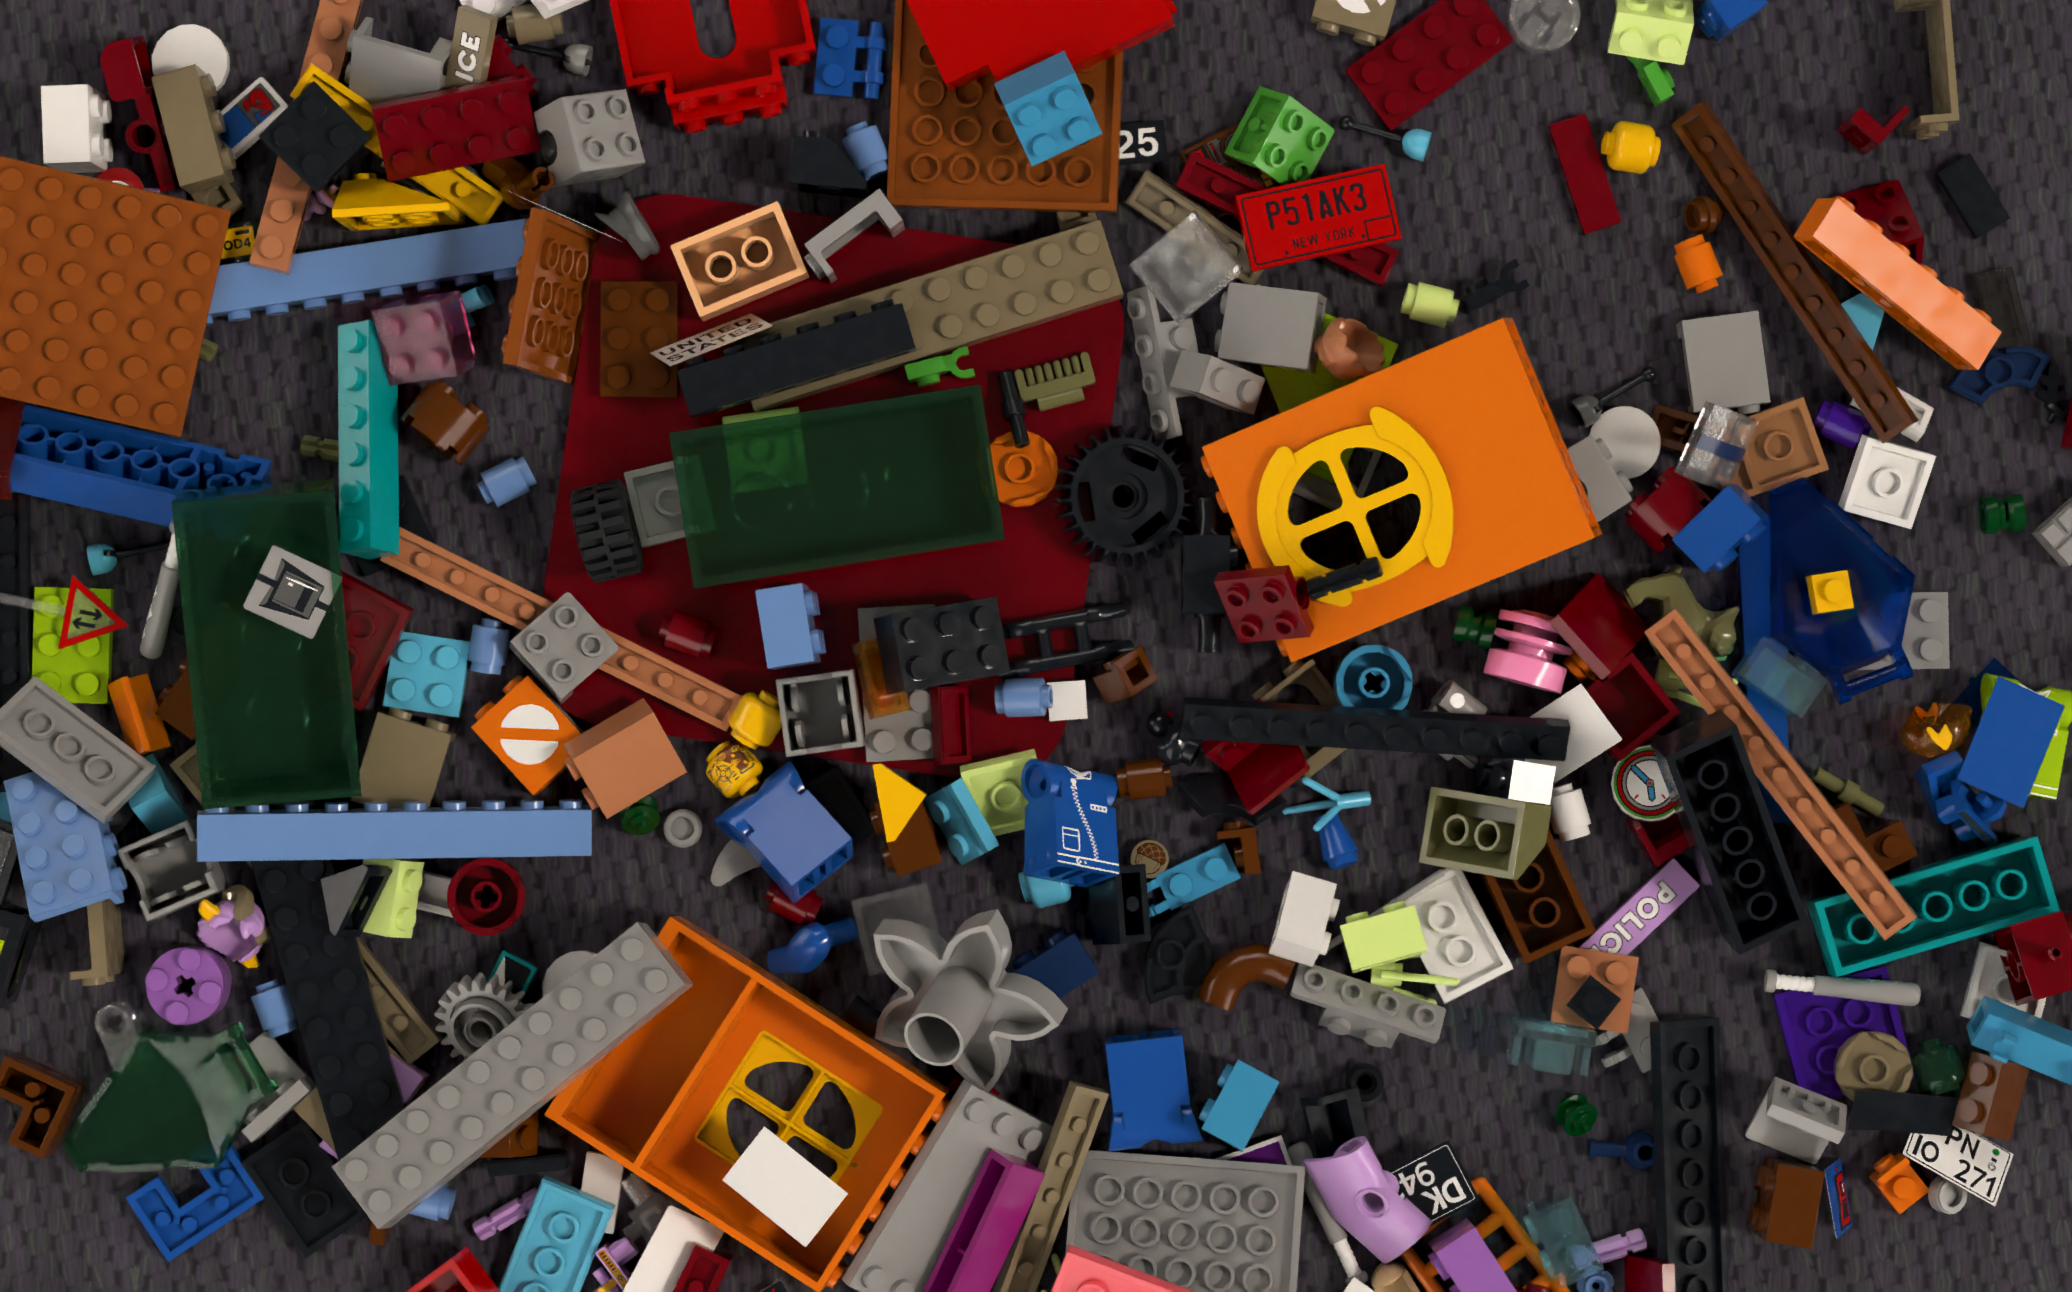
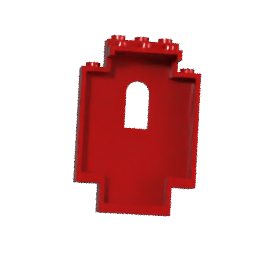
(1011, 35)
(663, 49)

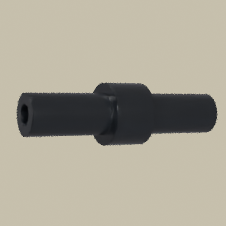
(1013, 409)

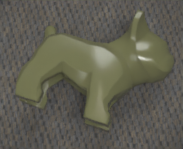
(1671, 590)

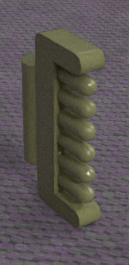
(1060, 390)

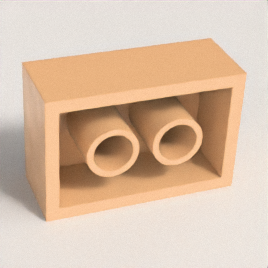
(740, 261)

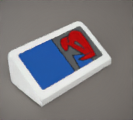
(250, 115)

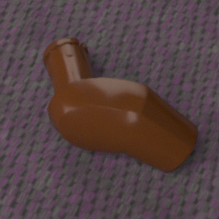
(518, 179)

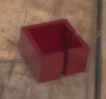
(1631, 704)

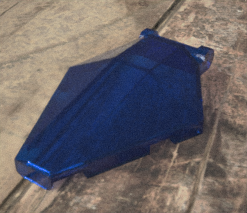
(1819, 537)

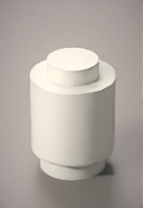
(1569, 813)

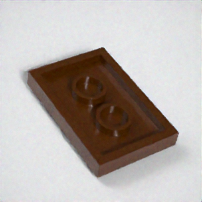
(633, 323)

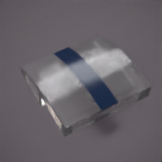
(1716, 446)

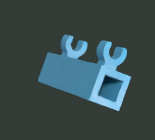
(2022, 1039)

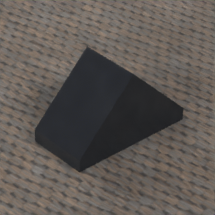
(352, 897)

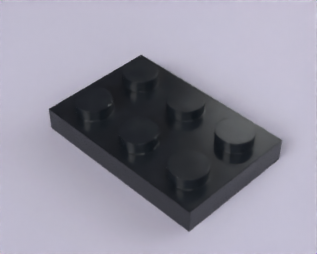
(304, 1188)

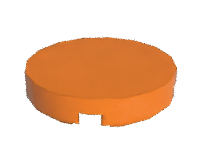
(1024, 473)

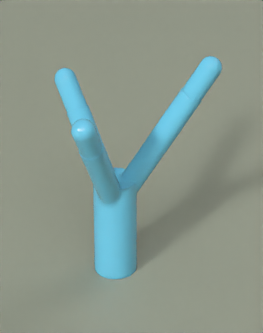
(1336, 802)

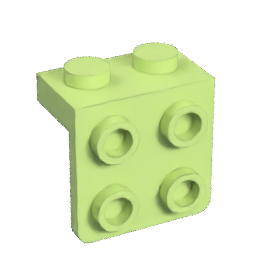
(1652, 29)

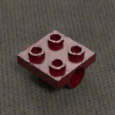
(1265, 603)

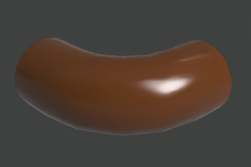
(1240, 968)

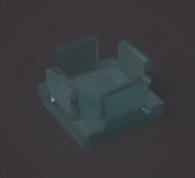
(1550, 1045)

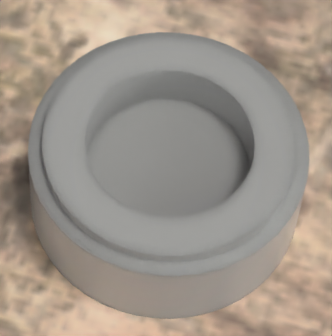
(683, 828)
(1946, 1196)

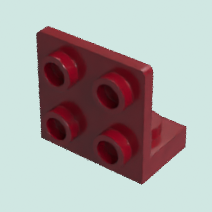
(1891, 210)
(1258, 768)

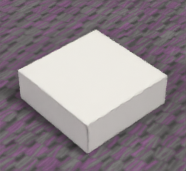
(1068, 701)

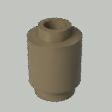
(531, 27)

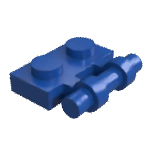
(837, 59)

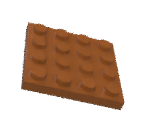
(550, 297)

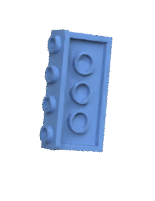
(61, 850)

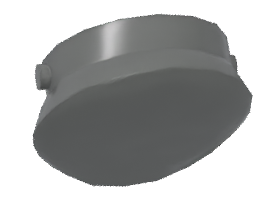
(632, 226)

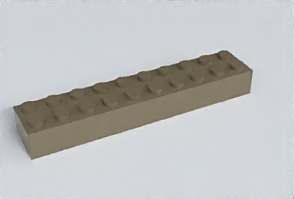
(973, 301)

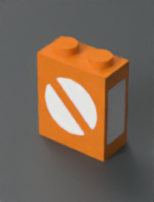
(527, 732)

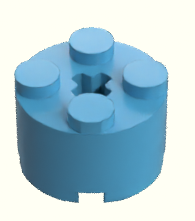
(1373, 660)

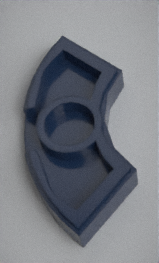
(2000, 369)

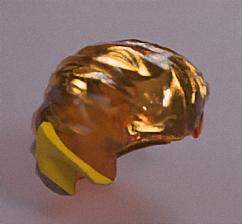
(1937, 730)

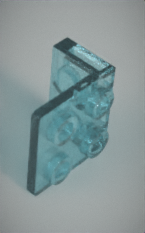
(1566, 1242)

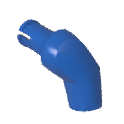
(810, 946)

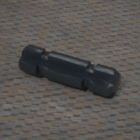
(1344, 578)

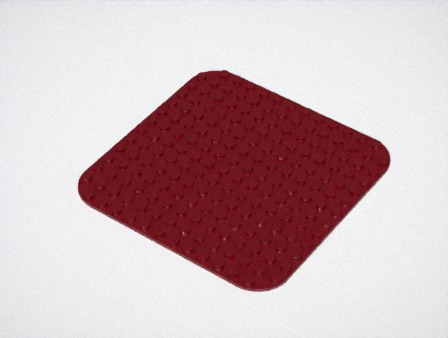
(1029, 572)

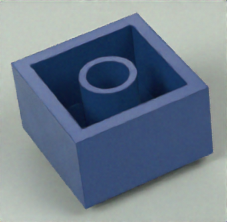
(1721, 528)

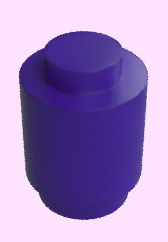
(1841, 423)

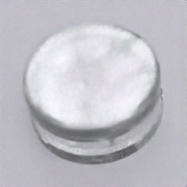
(1543, 24)

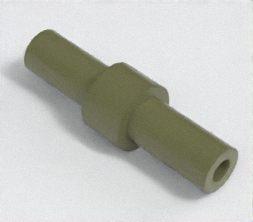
(1847, 791)

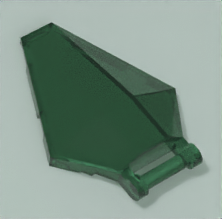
(170, 1103)

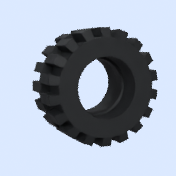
(606, 531)

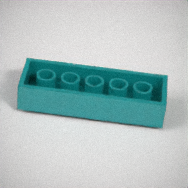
(1951, 903)

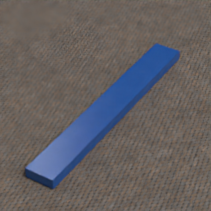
(1755, 622)

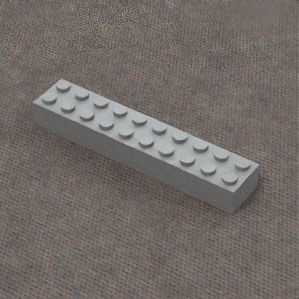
(512, 1075)

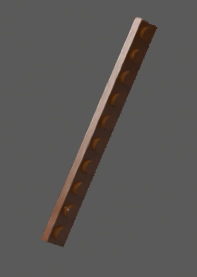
(1794, 272)

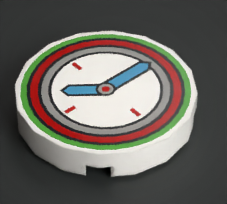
(1640, 787)

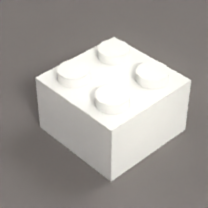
(75, 128)

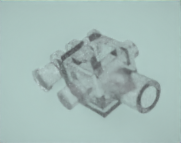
(647, 1208)

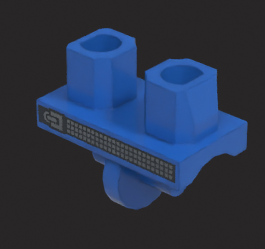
(1970, 812)

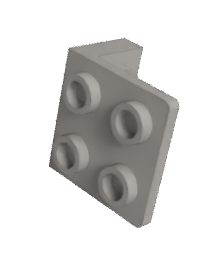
(563, 647)
(292, 1084)
(1797, 1121)

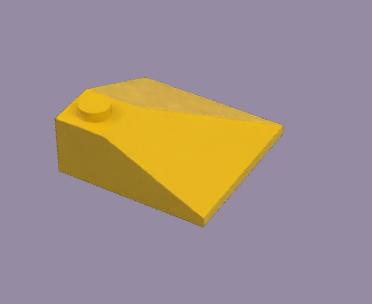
(381, 204)

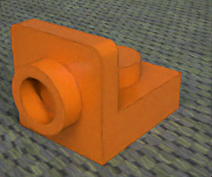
(1898, 1181)

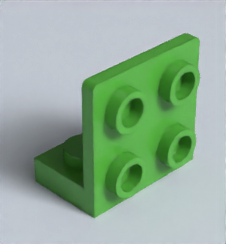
(1279, 137)

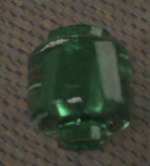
(1938, 1066)

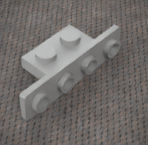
(1159, 349)
(1366, 1008)

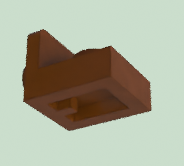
(1246, 852)

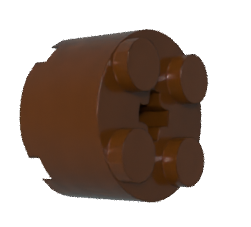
(446, 422)

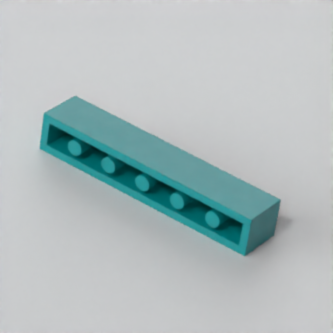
(366, 446)

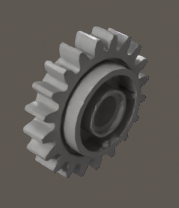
(470, 1006)

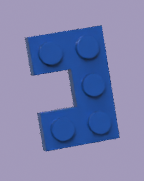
(180, 1227)

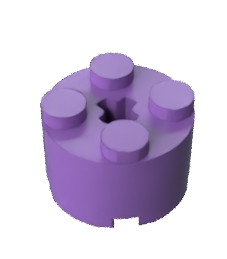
(169, 974)

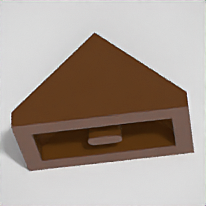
(1674, 428)

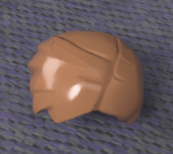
(1349, 349)

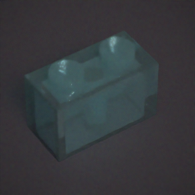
(1779, 677)

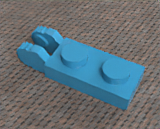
(1193, 878)

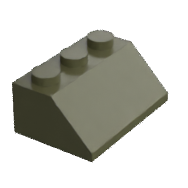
(1483, 833)

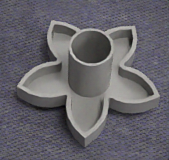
(958, 998)

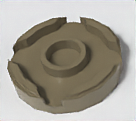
(1872, 1064)

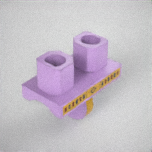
(614, 1260)

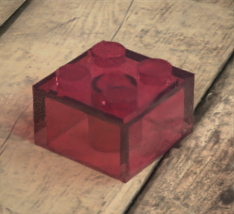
(424, 338)

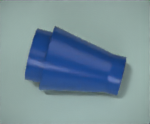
(1337, 844)

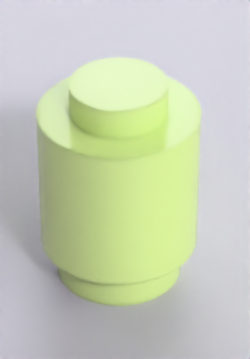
(1429, 304)

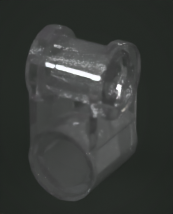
(117, 1037)

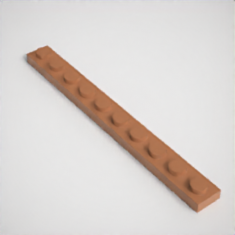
(521, 607)
(1783, 776)

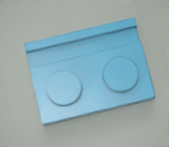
(961, 822)

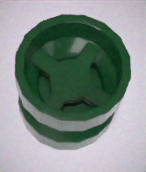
(2002, 514)
(1475, 627)

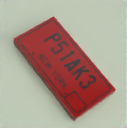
(1317, 217)

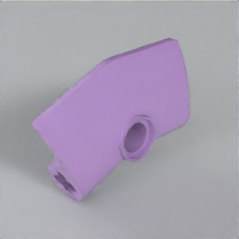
(1367, 1200)

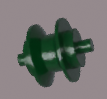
(640, 816)
(1576, 1115)

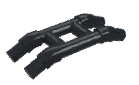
(1078, 621)

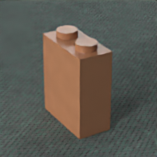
(623, 759)

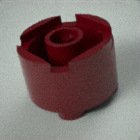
(1666, 510)
(500, 913)

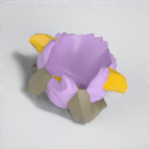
(234, 926)

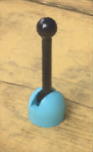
(1413, 142)
(103, 557)

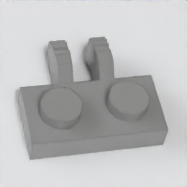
(1638, 1034)

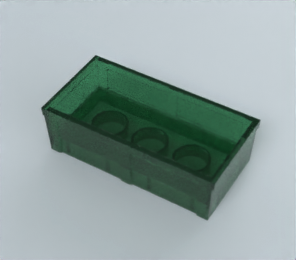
(836, 486)
(264, 699)

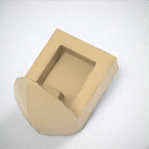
(1392, 1278)

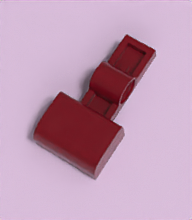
(127, 77)

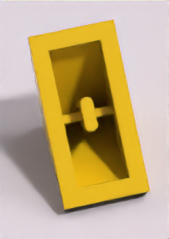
(897, 800)

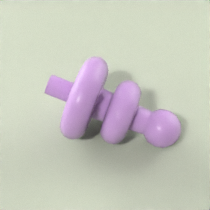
(318, 201)

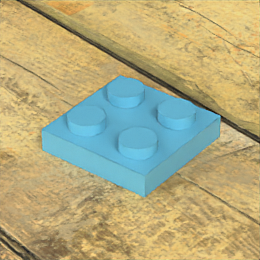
(427, 674)

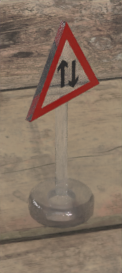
(84, 614)

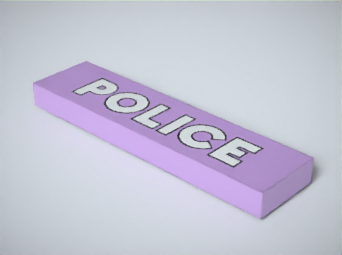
(1643, 910)

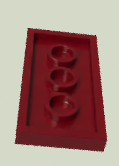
(1427, 58)
(455, 127)

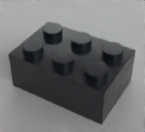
(941, 645)

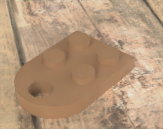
(1780, 449)

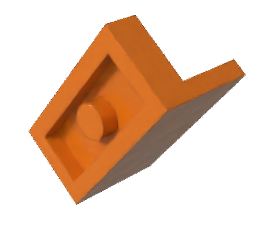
(136, 711)

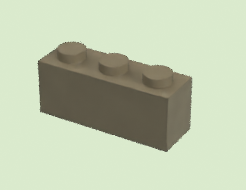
(194, 128)

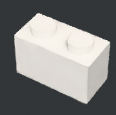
(1303, 919)

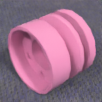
(1528, 652)

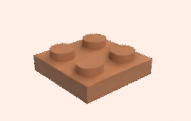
(1612, 970)

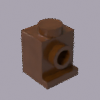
(1125, 675)

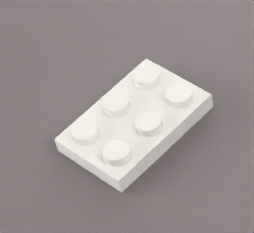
(1457, 936)

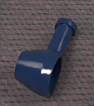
(1627, 1149)

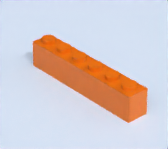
(1898, 283)

